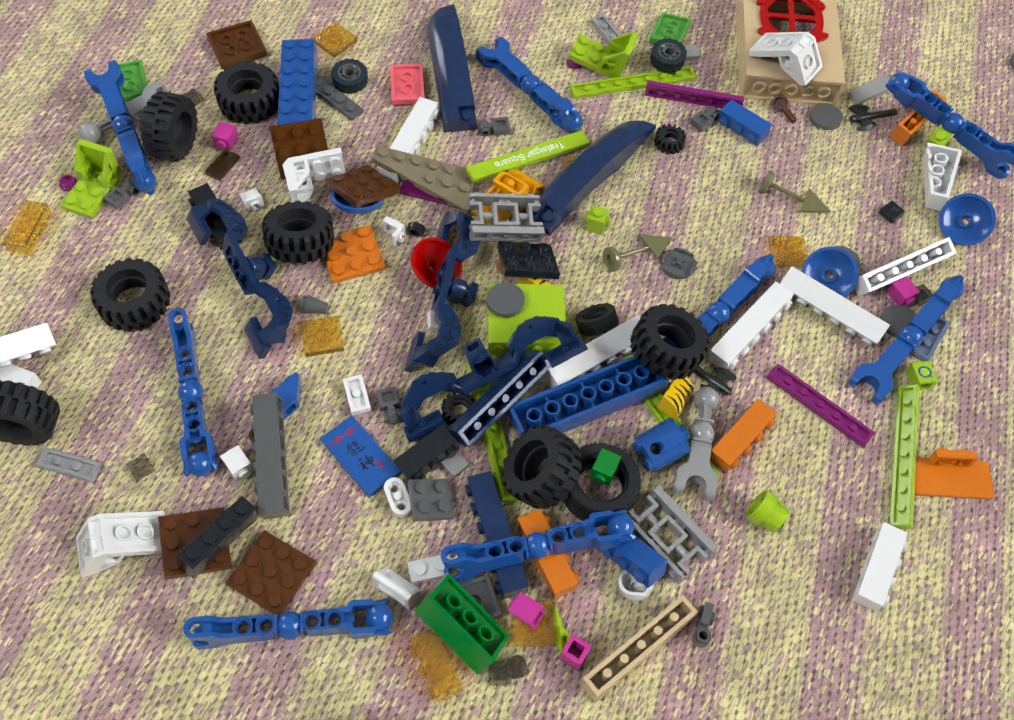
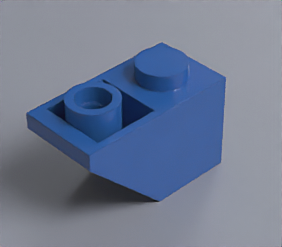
(290, 392)

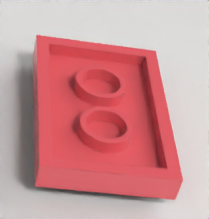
(406, 83)

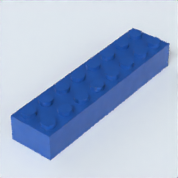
(297, 81)
(587, 397)

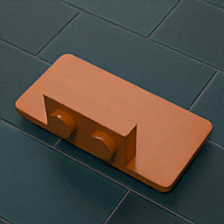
(953, 475)

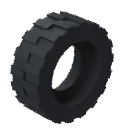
(596, 319)

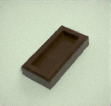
(222, 164)

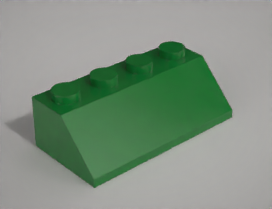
(462, 624)

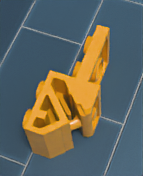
(512, 182)

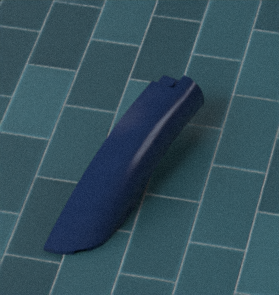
(451, 71)
(589, 171)

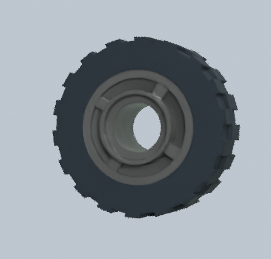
(668, 55)
(349, 76)

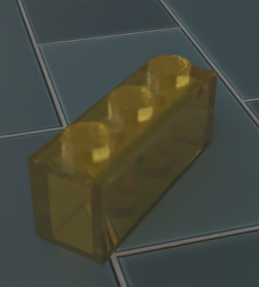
(27, 228)
(435, 666)

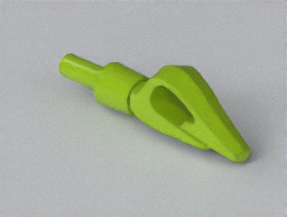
(560, 633)

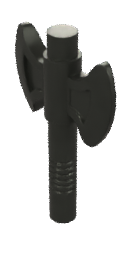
(864, 117)
(718, 381)

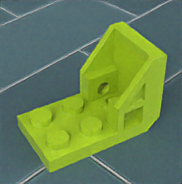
(603, 58)
(97, 176)

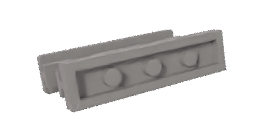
(502, 229)
(681, 525)

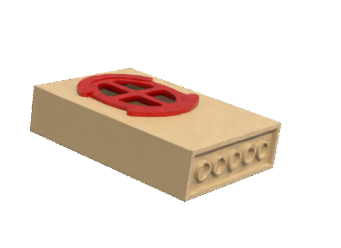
(763, 76)

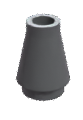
(313, 305)

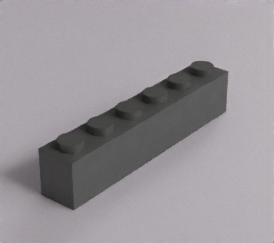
(270, 456)

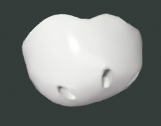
(633, 590)

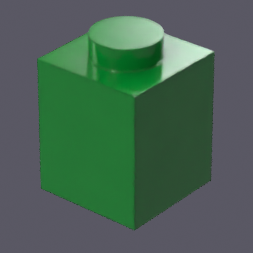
(605, 467)

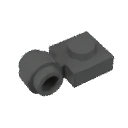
(704, 119)
(498, 126)
(118, 197)
(388, 401)
(705, 619)

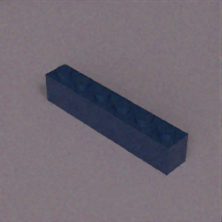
(499, 398)
(494, 527)

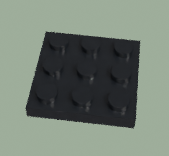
(527, 260)

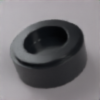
(416, 229)

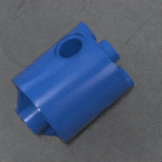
(668, 441)

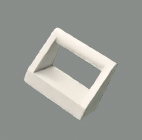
(396, 587)

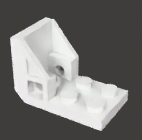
(799, 46)
(311, 168)
(112, 536)

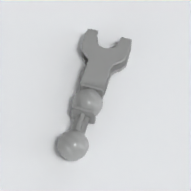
(93, 132)
(701, 433)

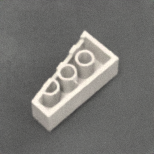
(939, 173)

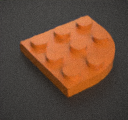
(354, 255)

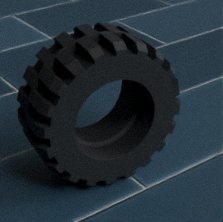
(244, 77)
(168, 126)
(298, 232)
(135, 313)
(662, 357)
(26, 414)
(556, 477)

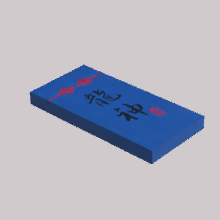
(360, 456)

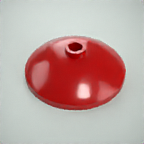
(431, 253)

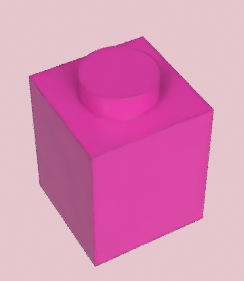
(225, 136)
(903, 292)
(526, 610)
(575, 652)

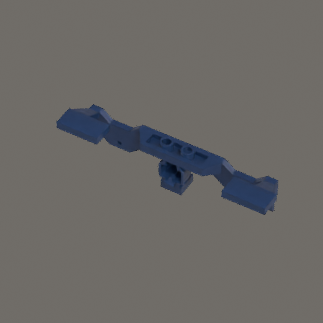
(247, 272)
(449, 289)
(485, 370)

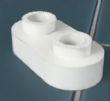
(397, 498)

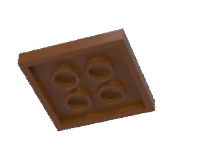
(236, 44)
(297, 140)
(362, 186)
(179, 531)
(271, 573)

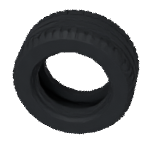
(627, 473)

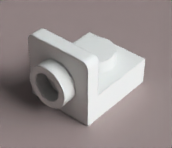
(252, 200)

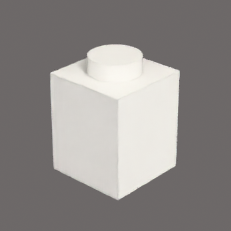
(237, 463)

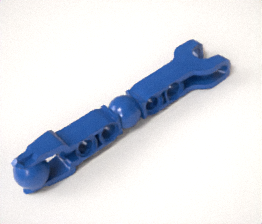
(556, 107)
(938, 112)
(123, 125)
(735, 295)
(909, 337)
(190, 394)
(478, 559)
(289, 625)

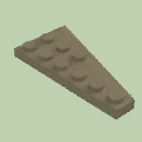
(429, 175)

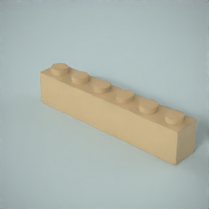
(638, 648)

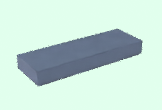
(931, 340)

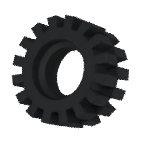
(673, 132)
(454, 400)

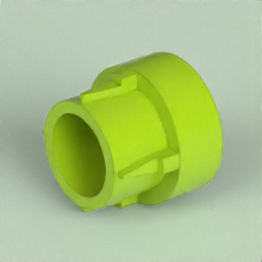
(767, 511)

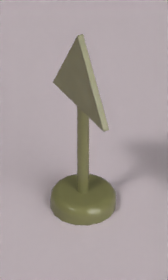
(811, 202)
(656, 244)

